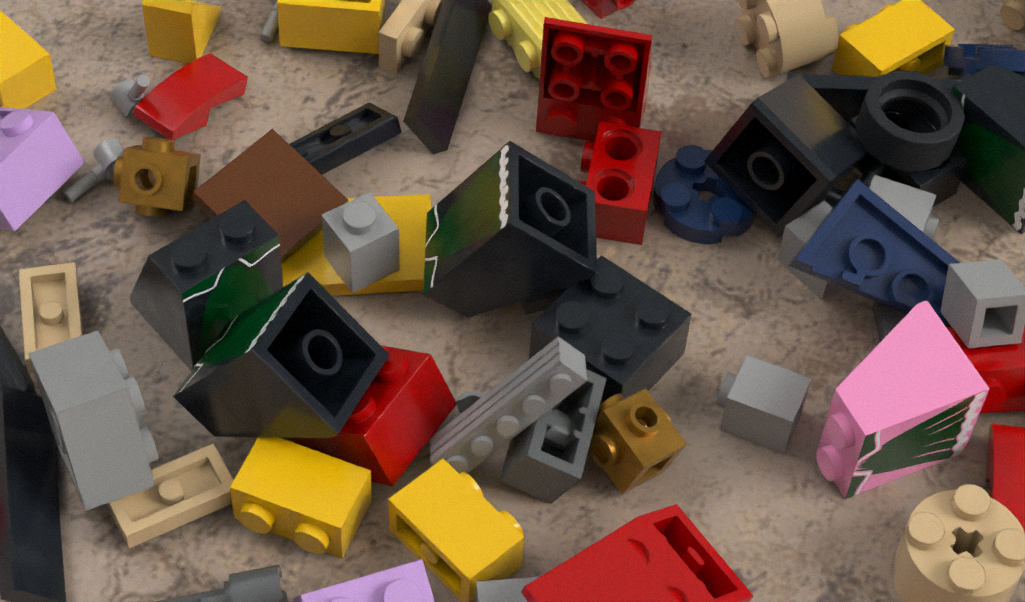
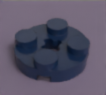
(974, 57)
(686, 215)

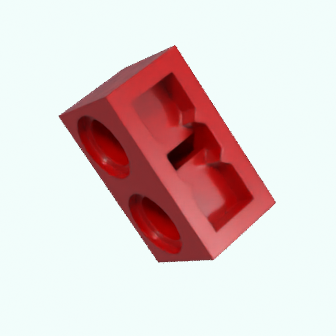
(622, 175)

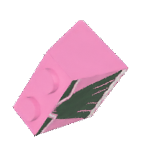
(901, 407)

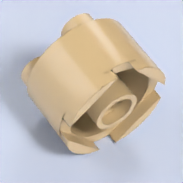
(786, 33)
(960, 549)

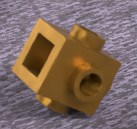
(174, 173)
(634, 440)

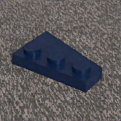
(876, 253)

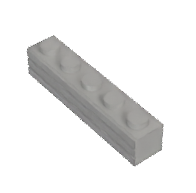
(510, 407)

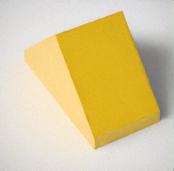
(179, 28)

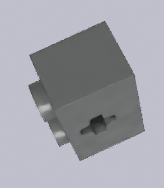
(554, 448)

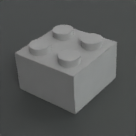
(95, 418)

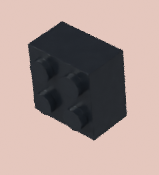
(620, 328)

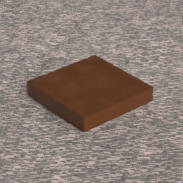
(277, 186)

